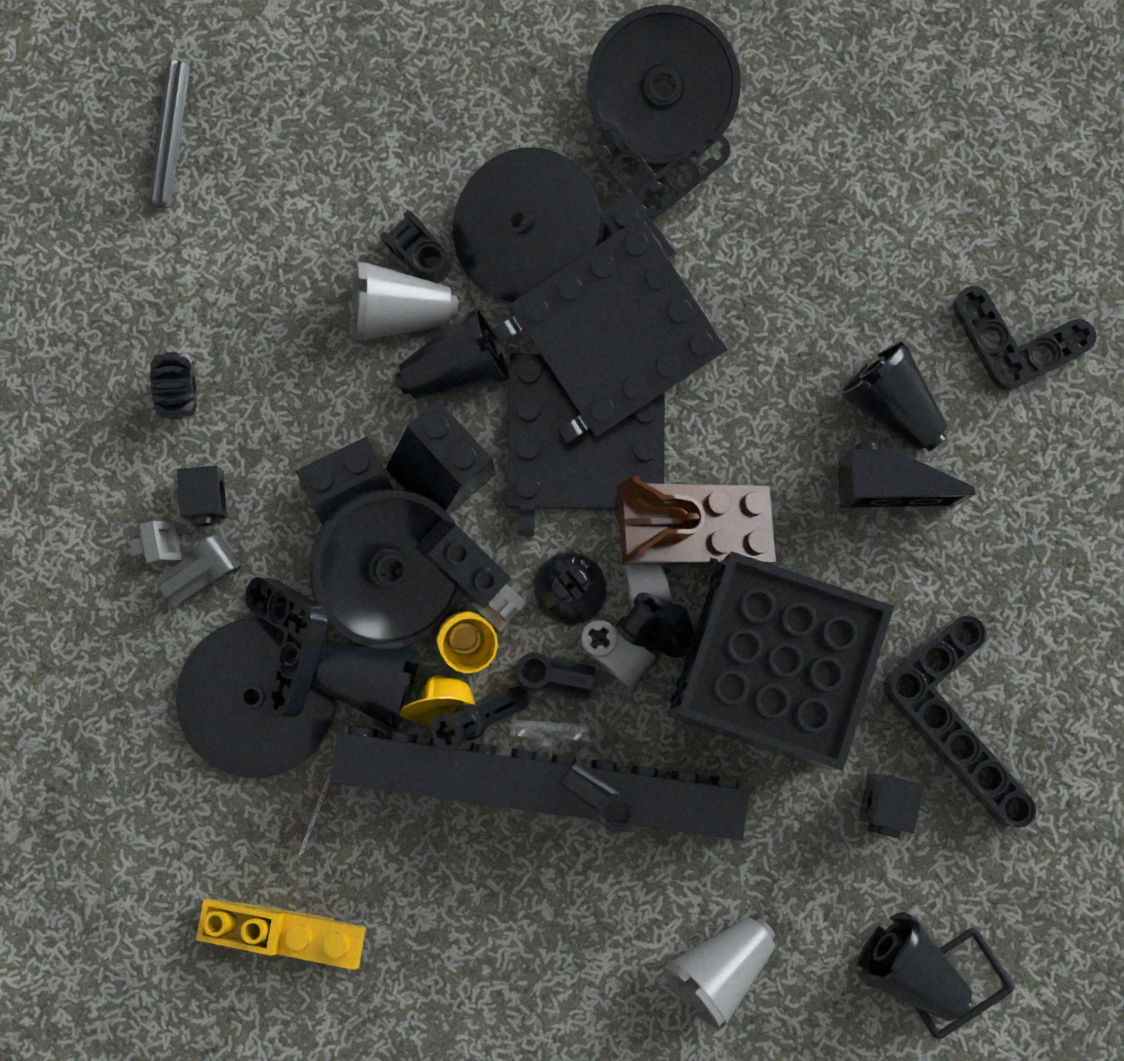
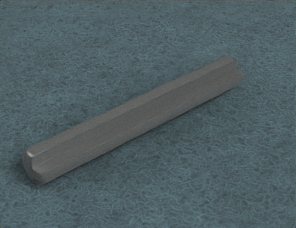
(169, 134)

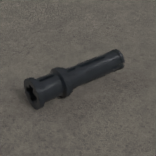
(471, 720)

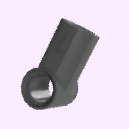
(203, 568)

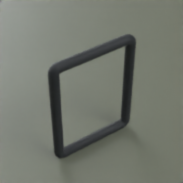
(982, 1006)

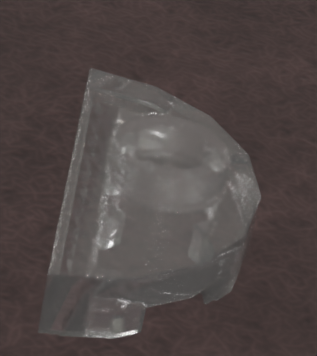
(548, 733)

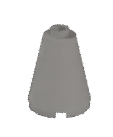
(397, 303)
(722, 970)

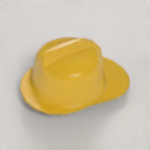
(437, 697)

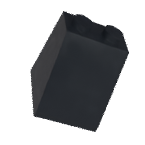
(440, 459)

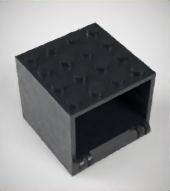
(780, 661)

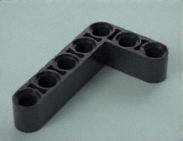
(952, 725)

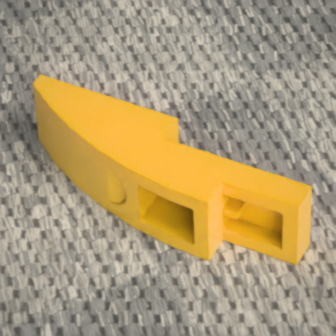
(281, 933)

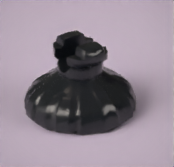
(566, 604)

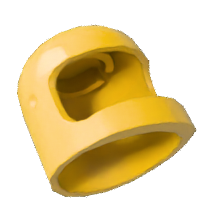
(463, 631)

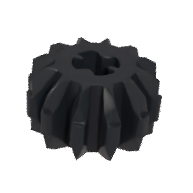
(173, 385)

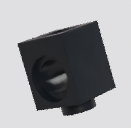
(202, 494)

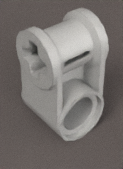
(646, 579)
(620, 658)

